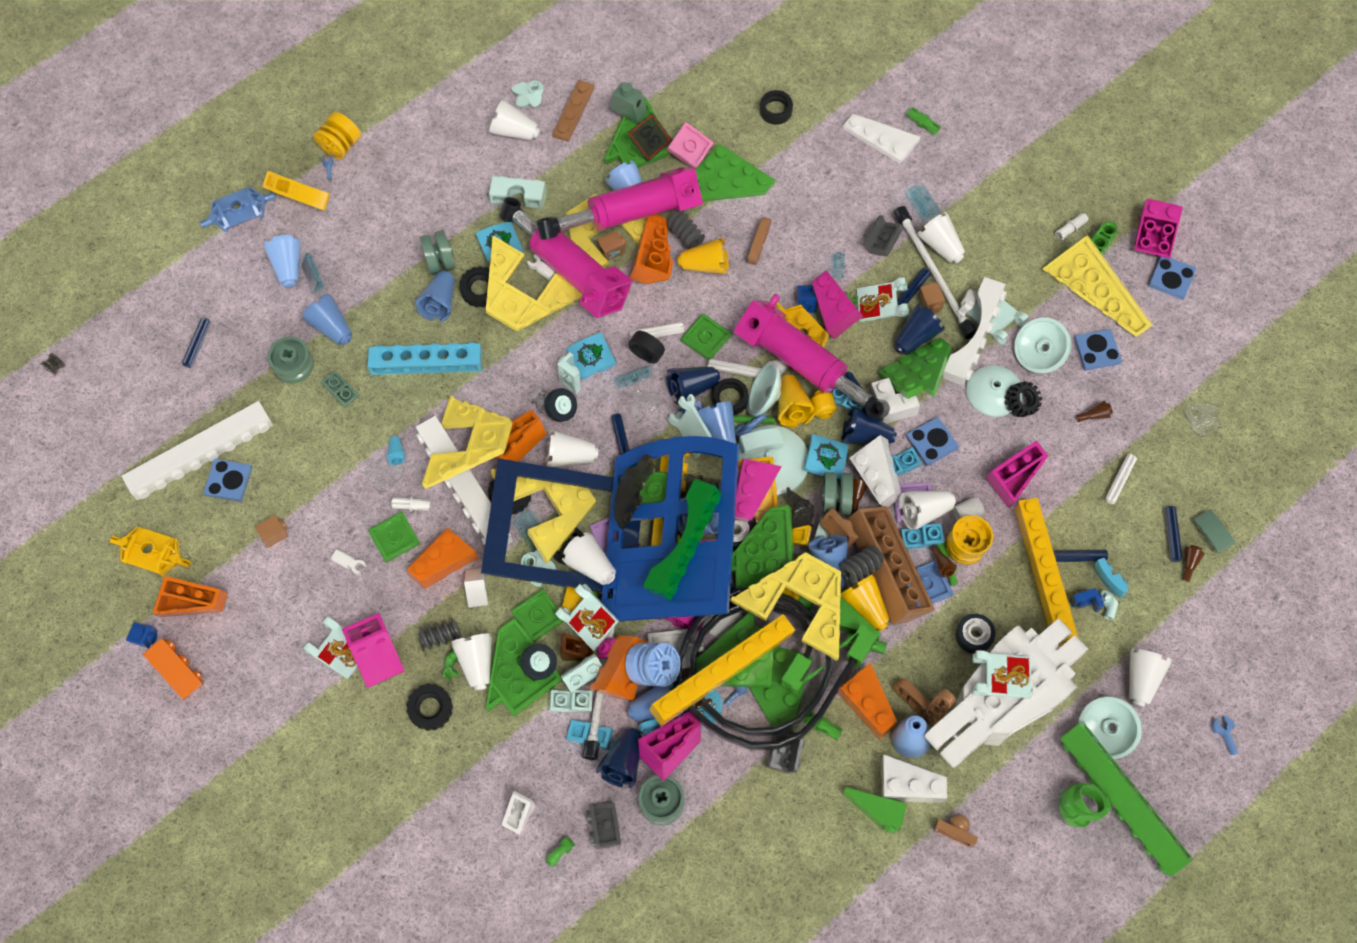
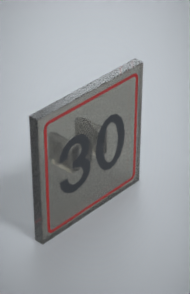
(649, 137)

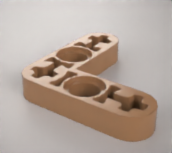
(930, 711)

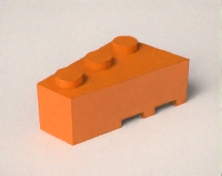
(523, 437)
(441, 559)
(187, 598)
(174, 668)
(613, 676)
(869, 701)

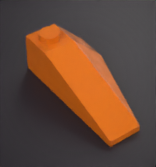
(652, 257)

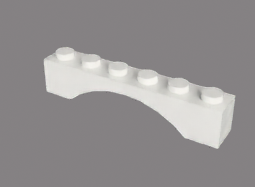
(961, 362)

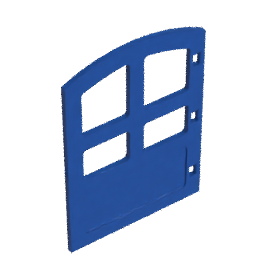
(708, 575)

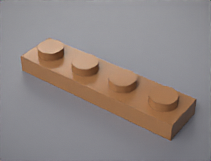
(573, 111)

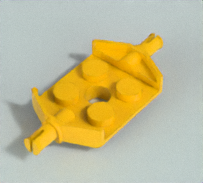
(804, 321)
(162, 557)

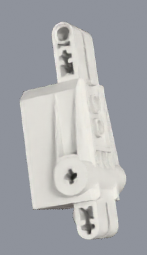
(997, 717)

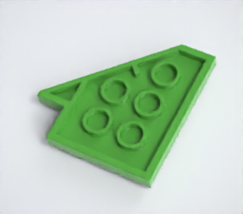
(623, 147)
(729, 177)
(919, 369)
(765, 548)
(758, 673)
(507, 679)
(777, 702)

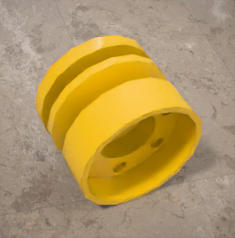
(337, 135)
(973, 531)

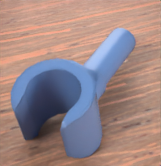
(328, 164)
(739, 692)

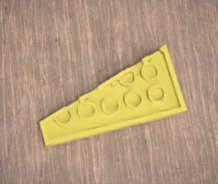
(1095, 281)

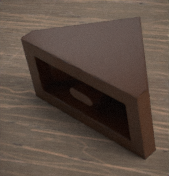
(573, 648)

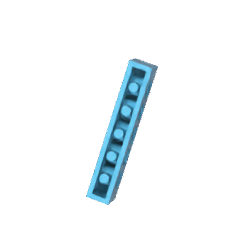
(433, 364)

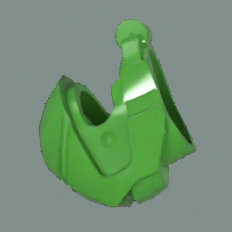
(1075, 810)

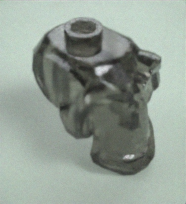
(802, 510)

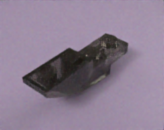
(628, 492)

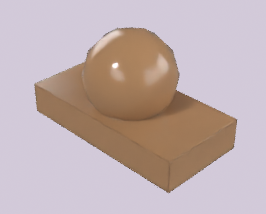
(835, 524)
(957, 830)

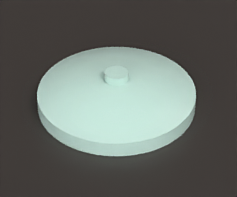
(790, 457)

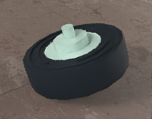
(560, 405)
(538, 661)

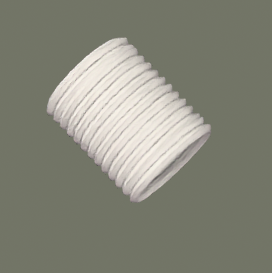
(967, 508)

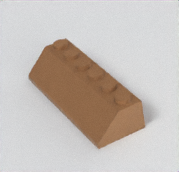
(877, 528)

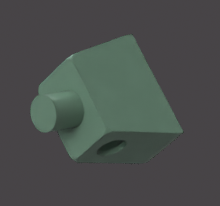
(628, 102)

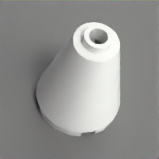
(513, 123)
(943, 238)
(568, 450)
(924, 506)
(589, 559)
(474, 659)
(1145, 675)

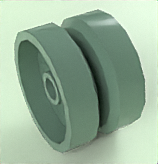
(437, 252)
(290, 360)
(836, 493)
(666, 811)

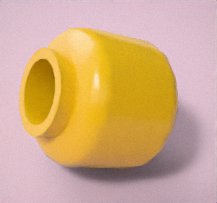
(824, 404)

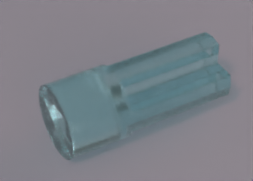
(839, 262)

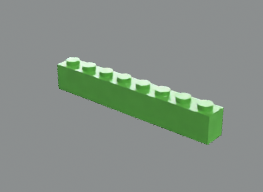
(1127, 799)

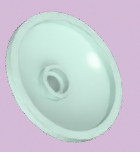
(1034, 337)
(764, 390)
(985, 396)
(1109, 710)

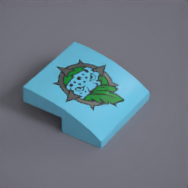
(502, 231)
(592, 355)
(825, 456)

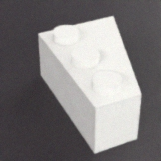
(877, 471)
(911, 783)

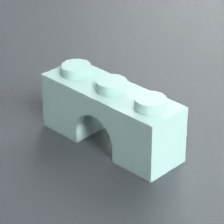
(533, 190)

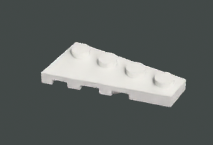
(884, 138)

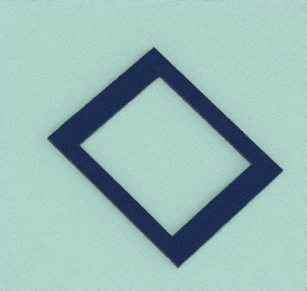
(500, 520)

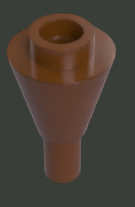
(1100, 411)
(859, 489)
(1192, 558)
(944, 565)

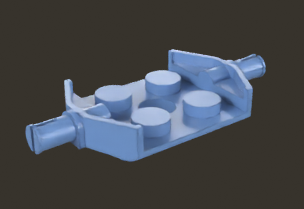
(251, 206)

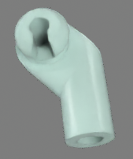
(1110, 603)

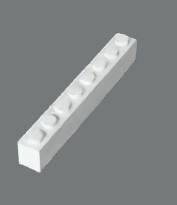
(197, 451)
(464, 484)

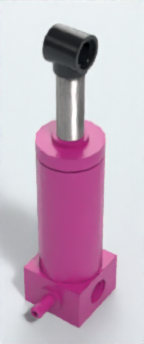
(672, 190)
(601, 288)
(767, 327)

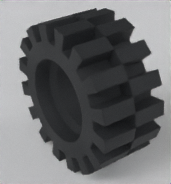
(1014, 399)

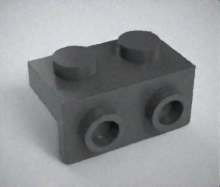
(882, 237)
(787, 758)
(604, 825)

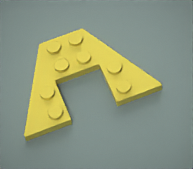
(583, 233)
(513, 306)
(486, 441)
(570, 503)
(810, 580)

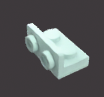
(568, 373)
(582, 672)

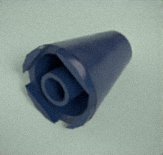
(917, 330)
(691, 381)
(863, 429)
(622, 760)

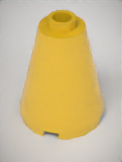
(706, 257)
(794, 403)
(868, 602)

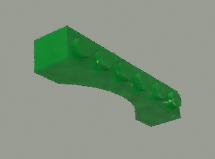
(666, 575)

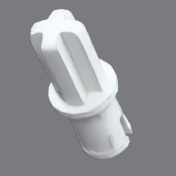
(1072, 226)
(411, 503)

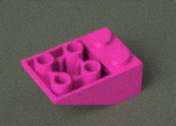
(1157, 228)
(373, 650)

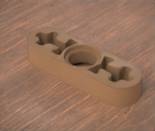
(759, 239)

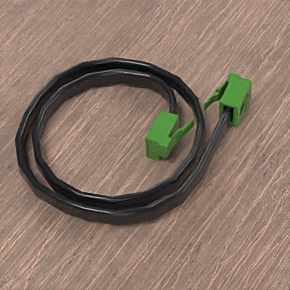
(791, 680)

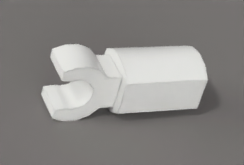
(541, 268)
(967, 302)
(347, 561)

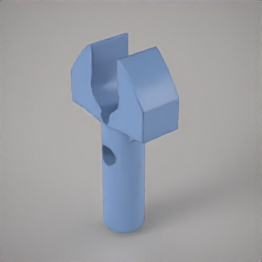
(743, 429)
(1225, 732)

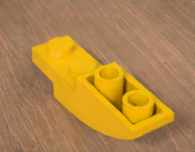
(296, 190)

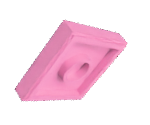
(690, 146)

